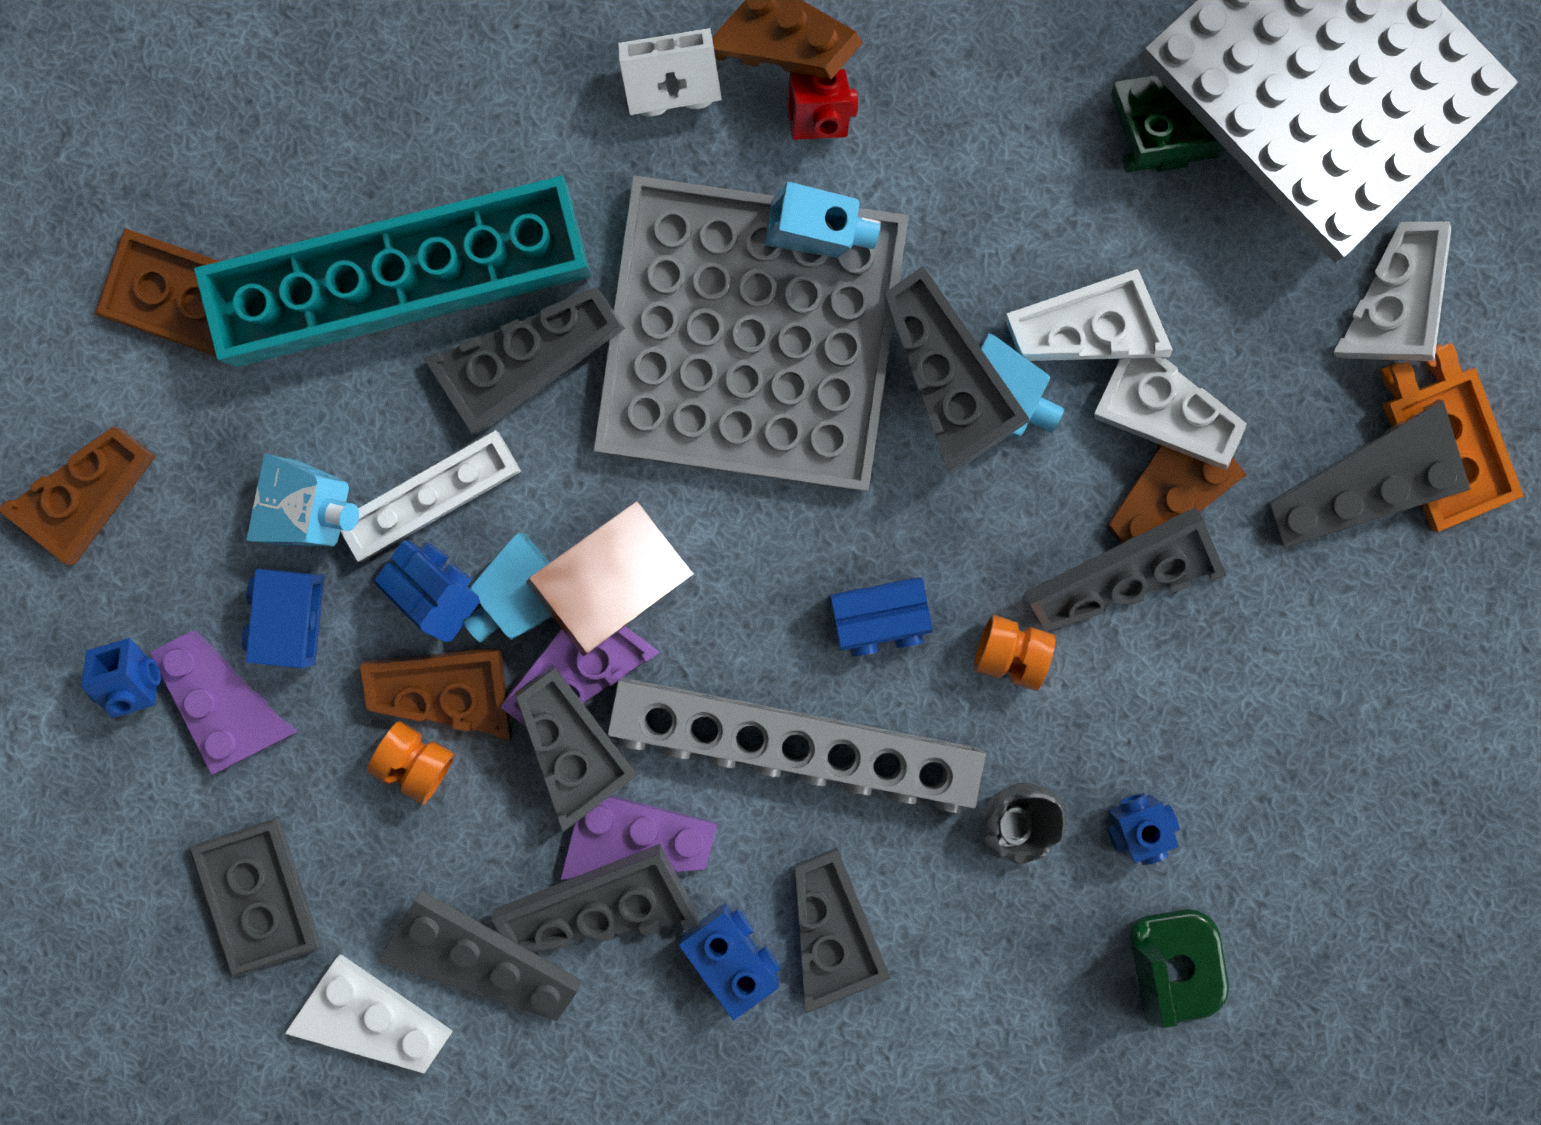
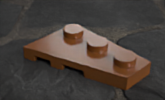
(788, 36)
(1169, 488)
(80, 497)
(441, 688)

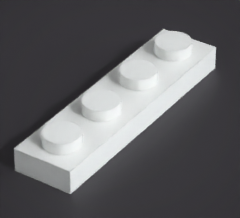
(431, 495)

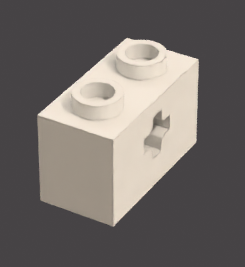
(649, 59)

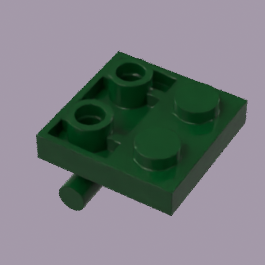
(1159, 127)

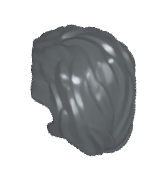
(1022, 823)

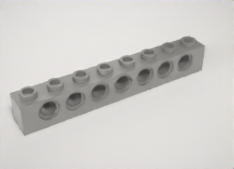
(960, 762)

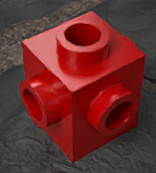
(820, 106)

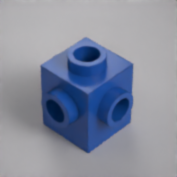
(120, 678)
(1132, 817)

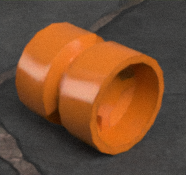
(1014, 652)
(410, 763)

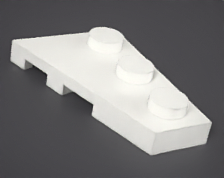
(1404, 300)
(1092, 323)
(1168, 409)
(368, 1019)

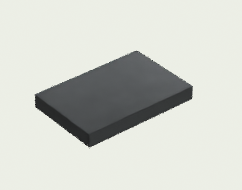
(255, 897)

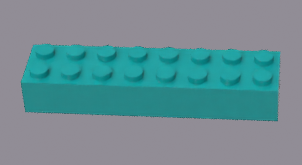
(393, 272)

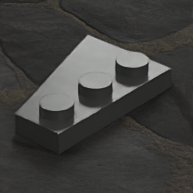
(571, 747)
(835, 935)

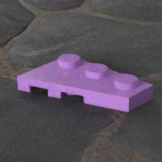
(589, 673)
(216, 703)
(627, 827)

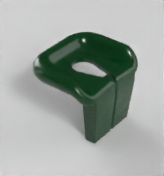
(1174, 934)

